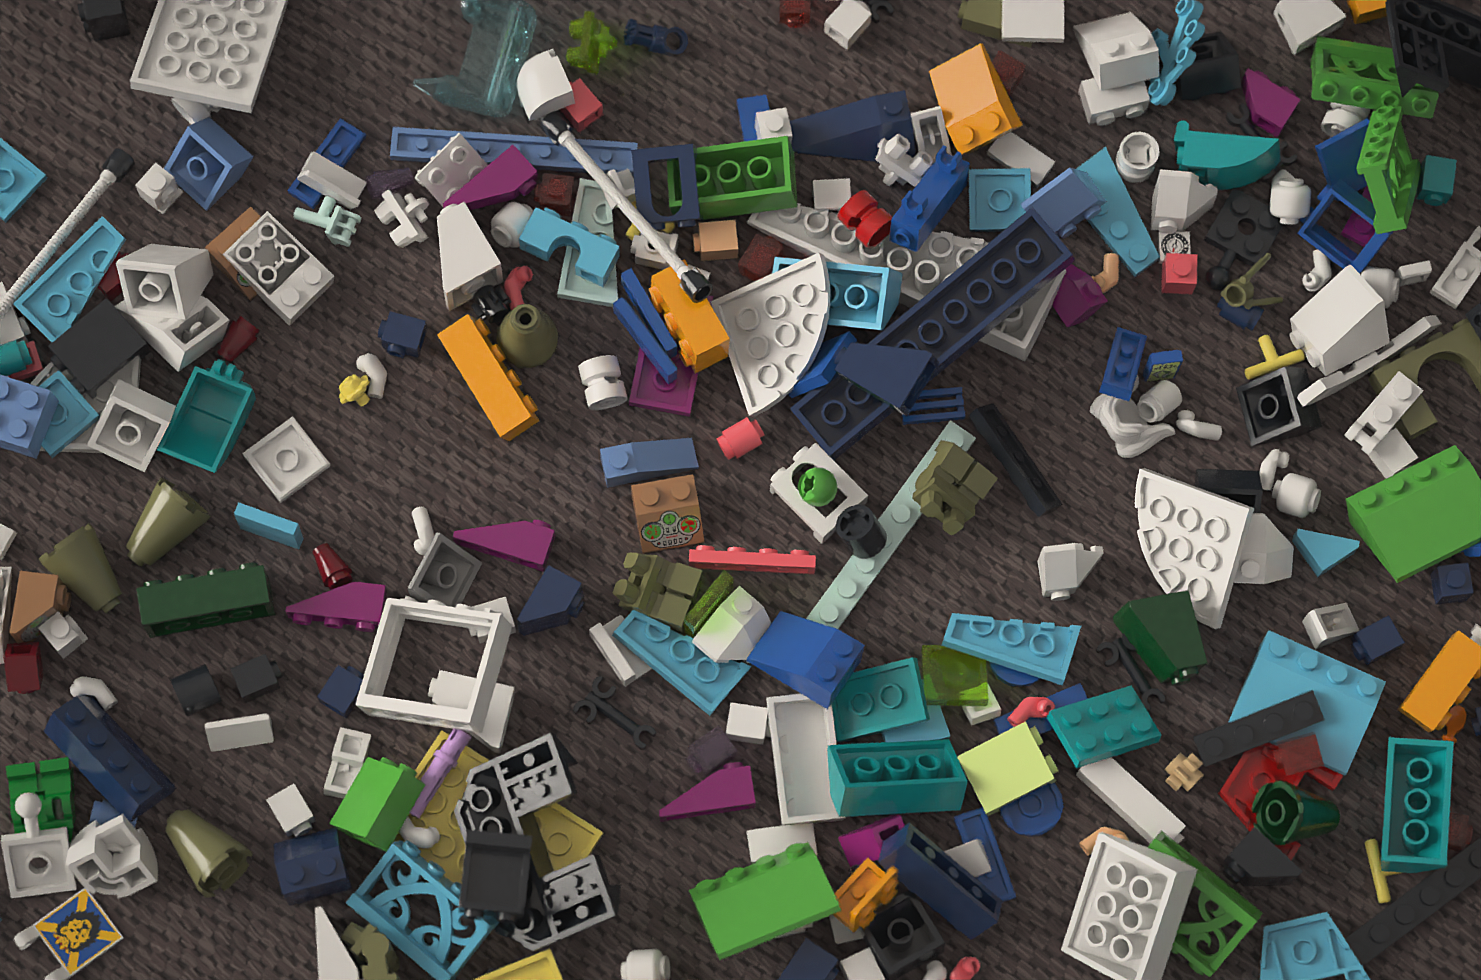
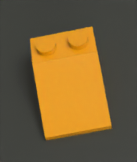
(973, 100)

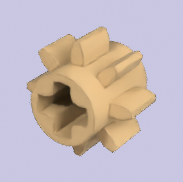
(1184, 772)

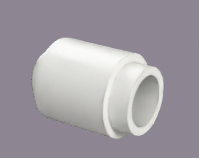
(1159, 401)

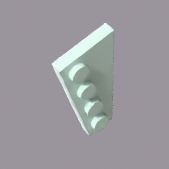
(594, 213)

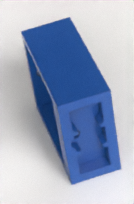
(1327, 242)

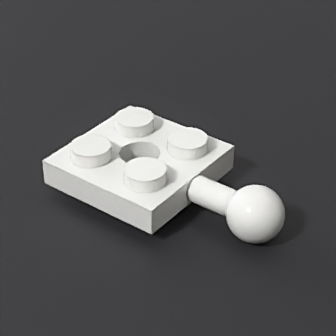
(23, 847)

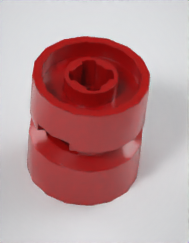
(865, 217)

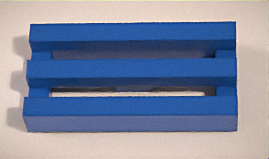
(937, 417)

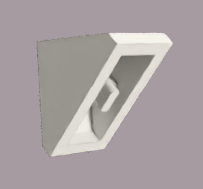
(930, 131)
(1329, 624)

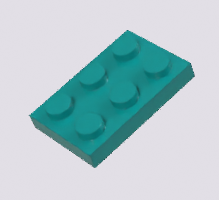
(880, 700)
(1104, 726)

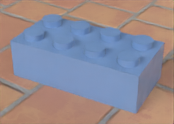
(24, 415)

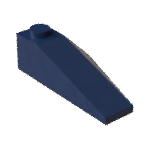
(854, 128)

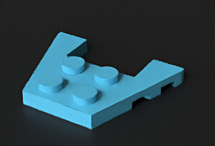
(1307, 951)

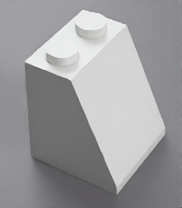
(465, 256)
(164, 279)
(1340, 323)

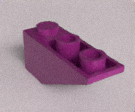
(350, 605)

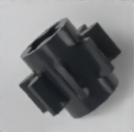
(491, 303)

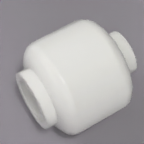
(1290, 200)
(510, 223)
(1383, 282)
(1296, 495)
(646, 965)

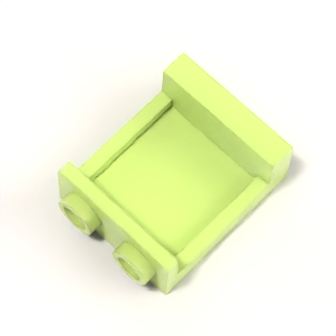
(1008, 767)

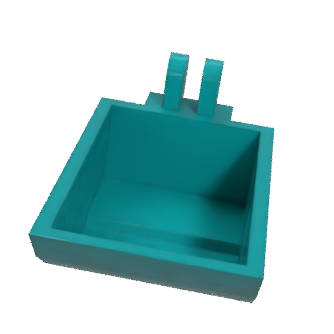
(1225, 158)
(209, 416)

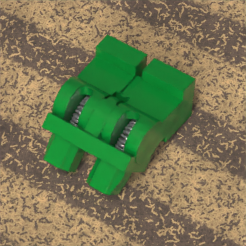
(53, 788)

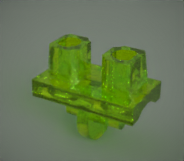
(594, 42)

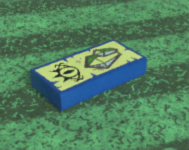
(1162, 365)

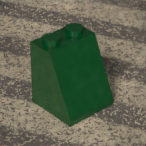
(1164, 635)

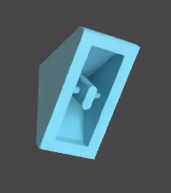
(1323, 550)

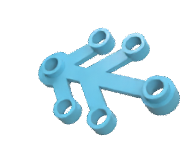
(1162, 88)

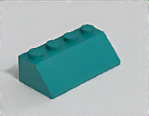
(895, 777)
(1416, 805)

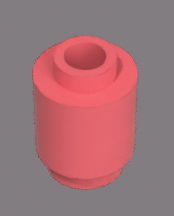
(740, 438)

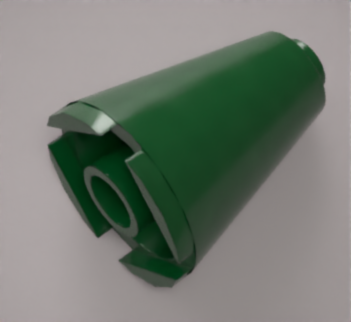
(1292, 814)

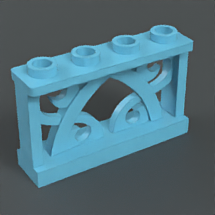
(378, 911)

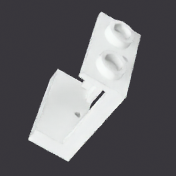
(785, 489)

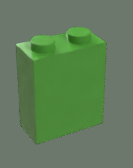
(378, 802)

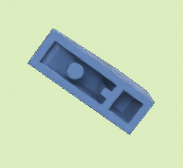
(647, 460)

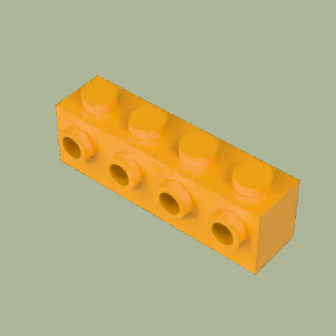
(488, 376)

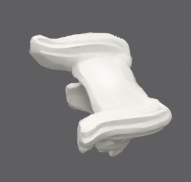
(1126, 426)

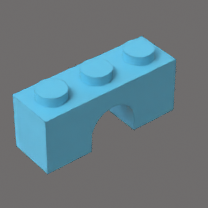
(548, 232)

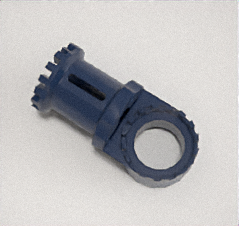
(654, 37)

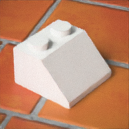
(131, 425)

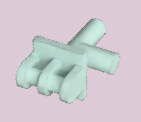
(337, 227)

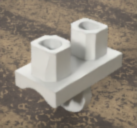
(898, 164)
(396, 207)

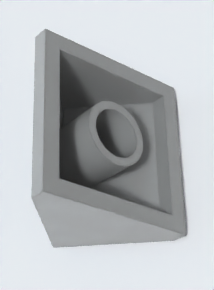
(444, 573)

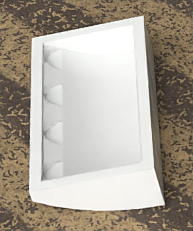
(799, 746)

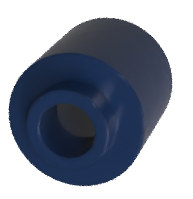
(1240, 315)

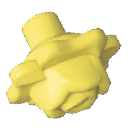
(354, 389)

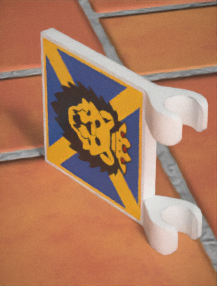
(74, 933)

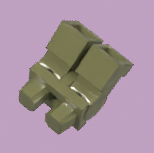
(952, 486)
(647, 585)
(372, 952)

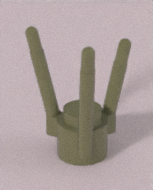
(1241, 291)

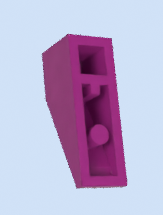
(498, 182)
(1077, 297)
(515, 542)
(719, 793)

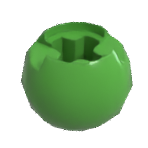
(817, 486)

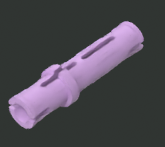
(439, 768)

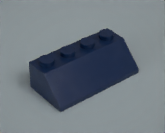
(108, 757)

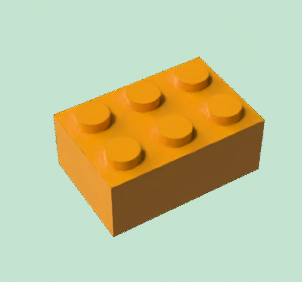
(690, 323)
(1443, 683)

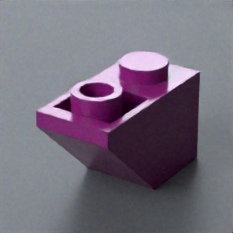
(1267, 102)
(868, 840)

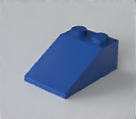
(807, 656)

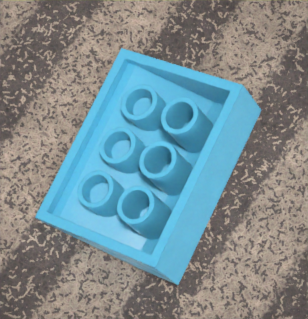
(1343, 694)

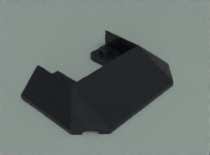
(1433, 43)
(503, 800)

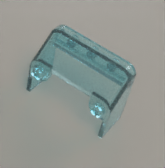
(491, 60)

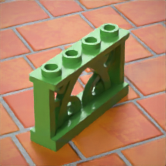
(1337, 78)
(1389, 170)
(1231, 907)

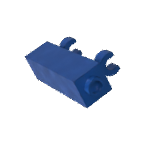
(929, 200)

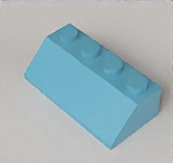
(858, 293)

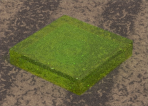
(708, 604)
(953, 677)

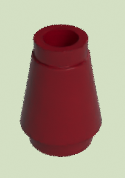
(237, 339)
(331, 567)

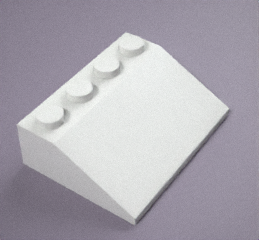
(1128, 909)

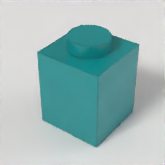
(1436, 180)

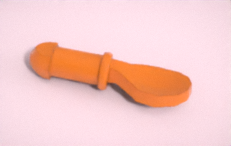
(1455, 723)

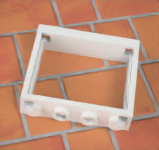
(383, 651)

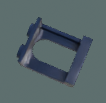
(690, 208)

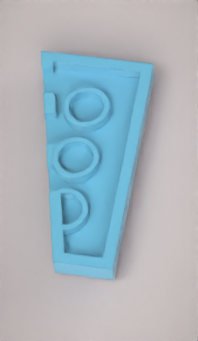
(1119, 219)
(68, 284)
(1025, 647)
(680, 661)

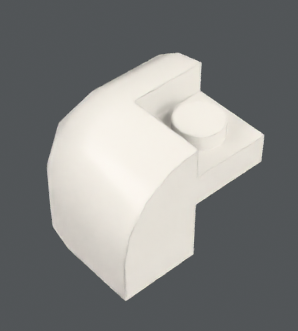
(543, 86)
(113, 858)

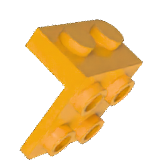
(864, 893)

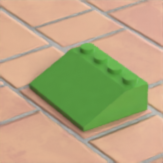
(1420, 513)
(764, 900)

